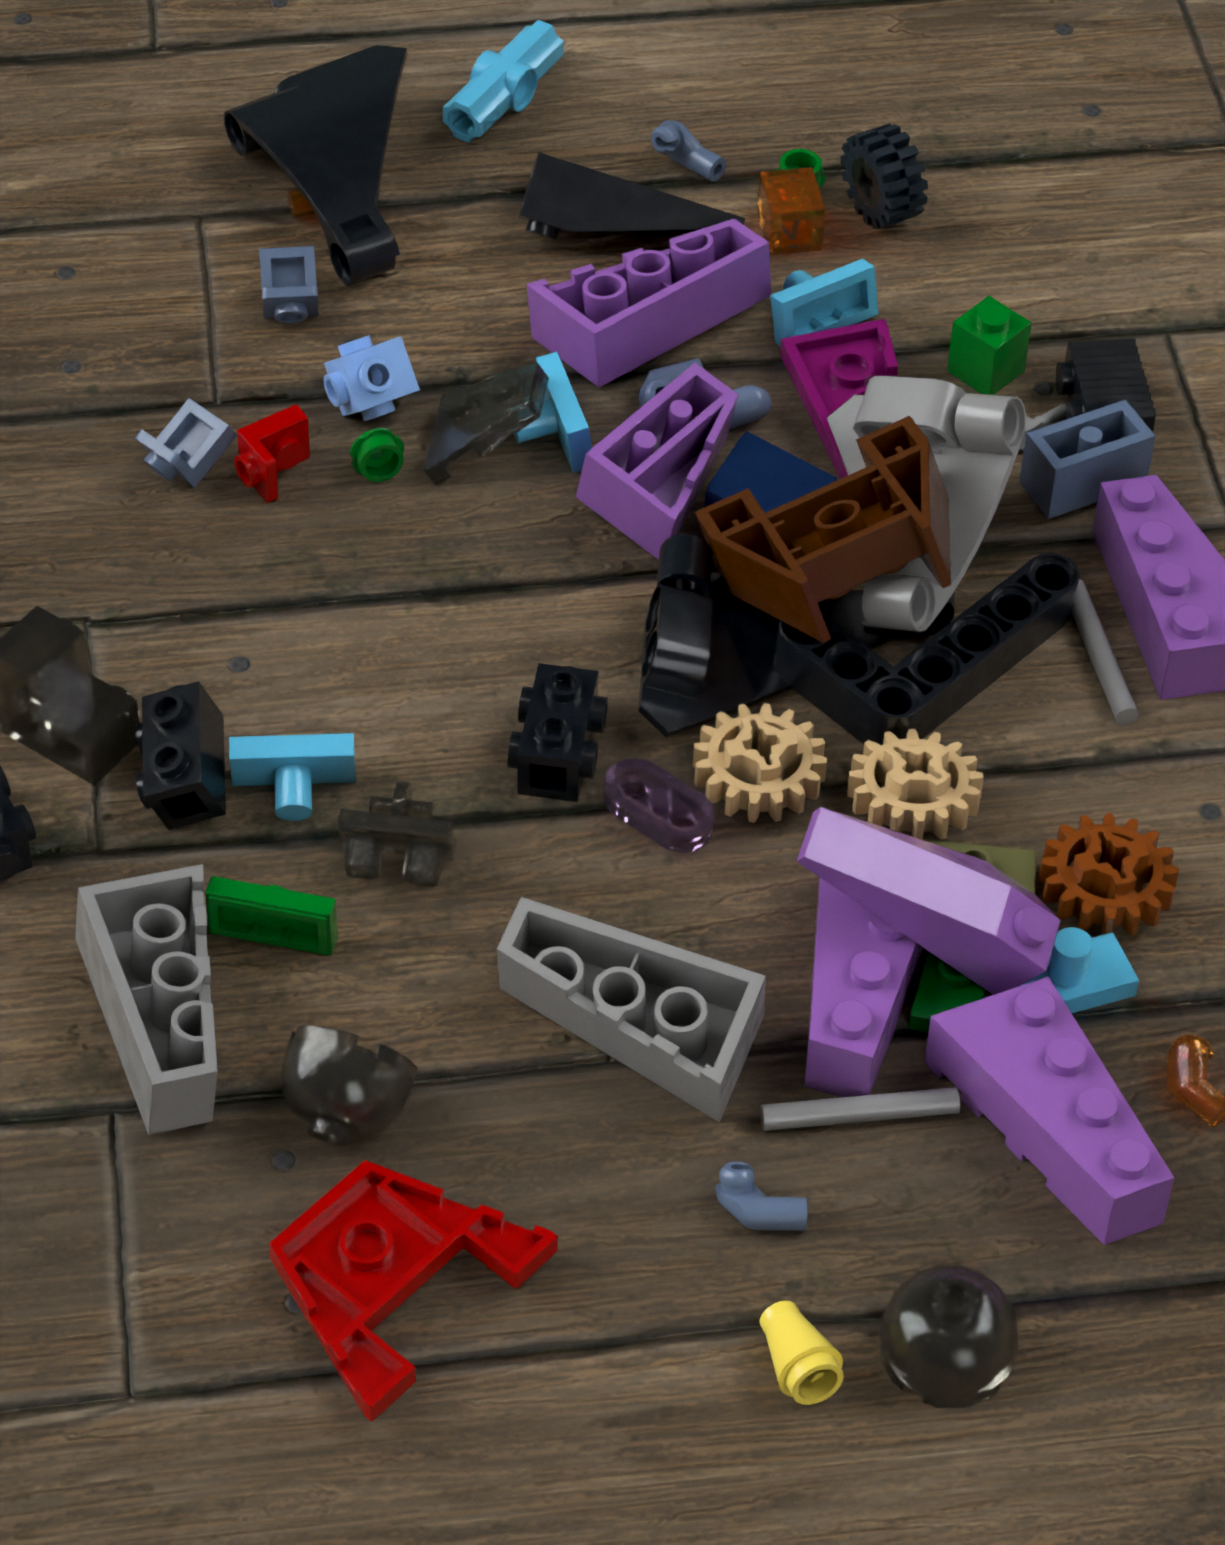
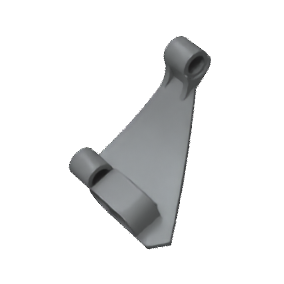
(975, 452)

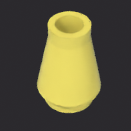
(802, 1357)

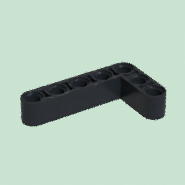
(940, 675)

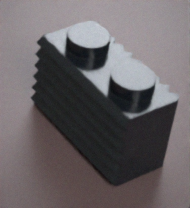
(1102, 375)

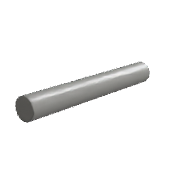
(1103, 657)
(860, 1109)

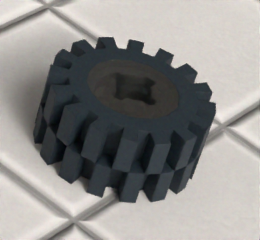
(884, 176)

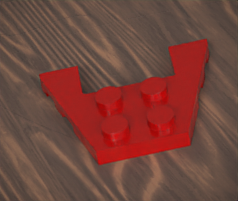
(374, 1247)

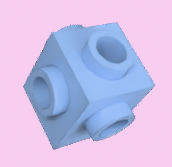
(369, 377)

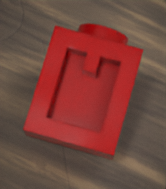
(270, 447)

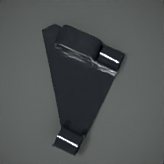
(331, 141)
(716, 651)

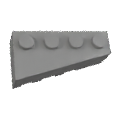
(153, 980)
(636, 999)

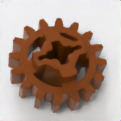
(1108, 875)

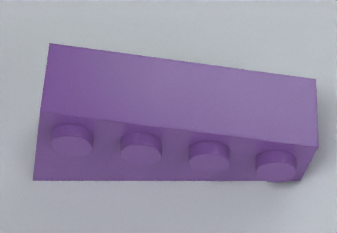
(651, 301)
(1166, 584)
(856, 993)
(1055, 1102)

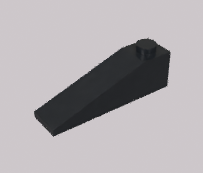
(589, 201)

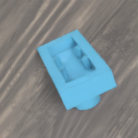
(824, 301)
(560, 415)
(292, 766)
(1089, 970)

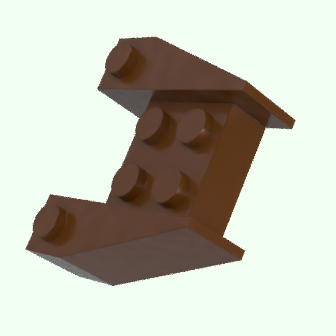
(836, 533)

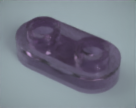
(667, 807)

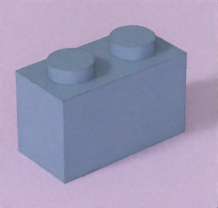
(1075, 455)

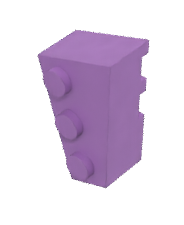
(659, 458)

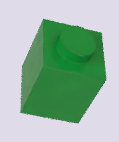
(989, 346)

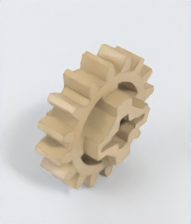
(759, 762)
(915, 784)

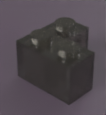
(55, 701)

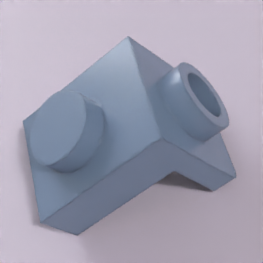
(289, 283)
(187, 444)

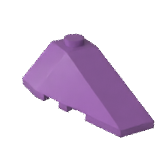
(936, 898)

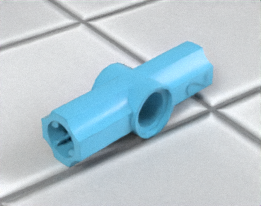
(503, 81)

